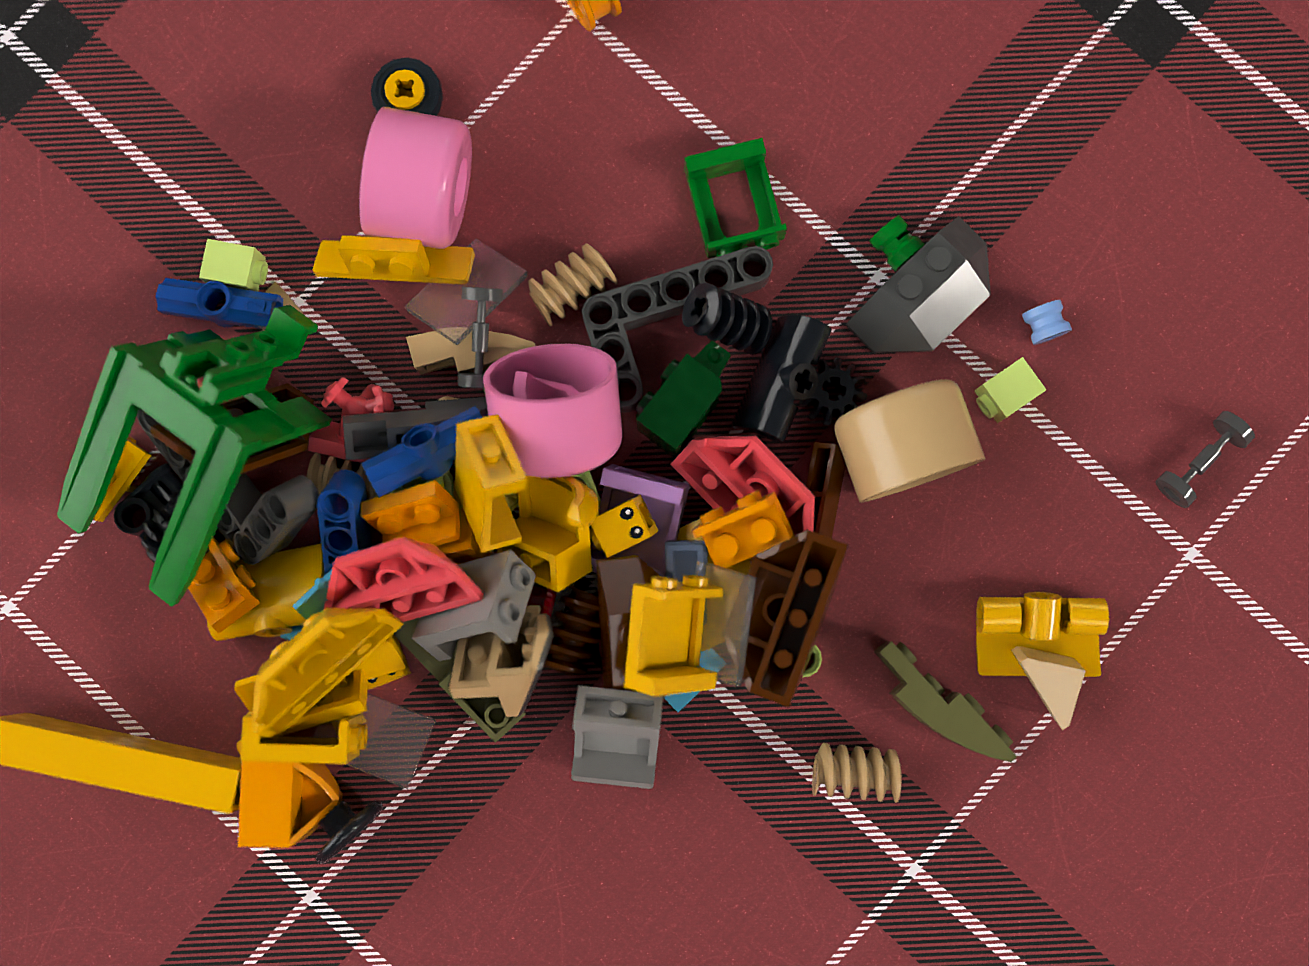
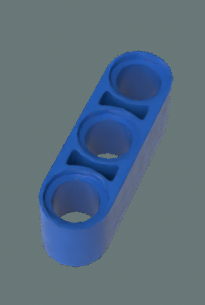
(341, 515)

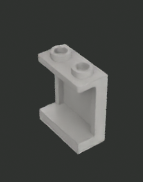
(506, 592)
(616, 737)

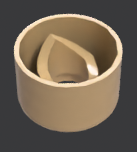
(907, 439)

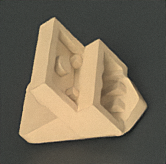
(500, 669)

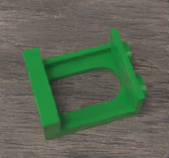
(723, 161)

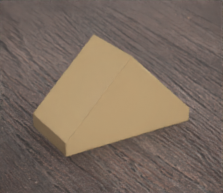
(1054, 679)

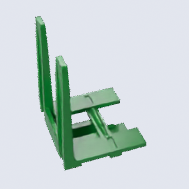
(164, 384)

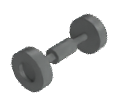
(480, 333)
(1232, 430)

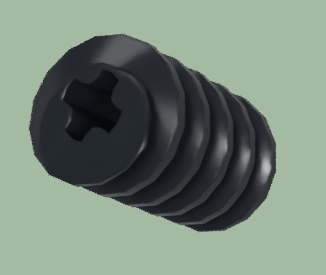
(727, 318)

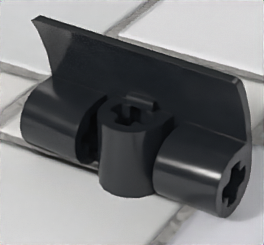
(783, 376)

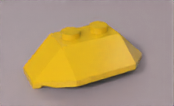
(314, 663)

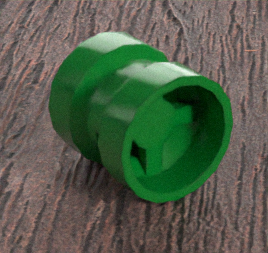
(896, 242)

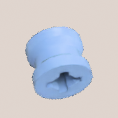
(1046, 322)

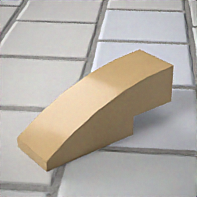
(434, 352)

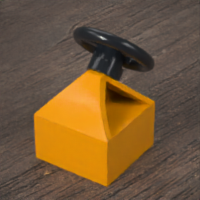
(290, 801)

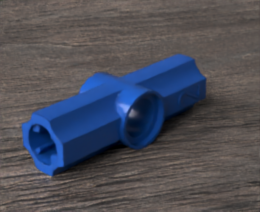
(199, 302)
(424, 453)

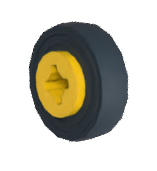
(407, 73)

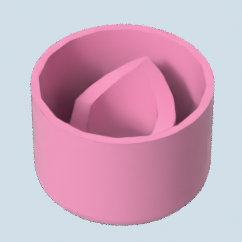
(415, 177)
(557, 407)

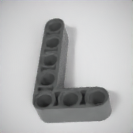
(664, 307)
(252, 521)

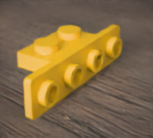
(392, 260)
(347, 697)

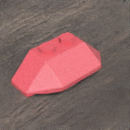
(735, 466)
(402, 578)

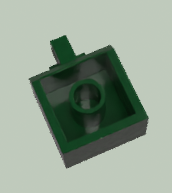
(685, 399)

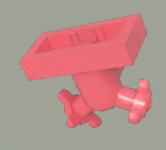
(331, 438)

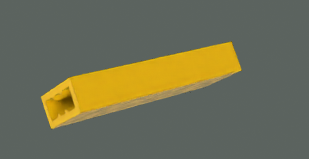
(121, 761)

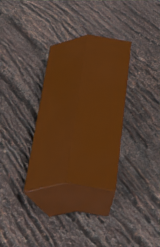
(832, 484)

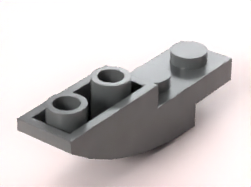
(377, 432)

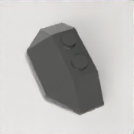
(927, 294)

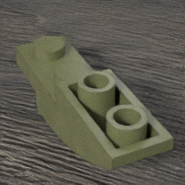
(483, 710)
(952, 717)

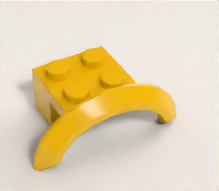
(555, 529)

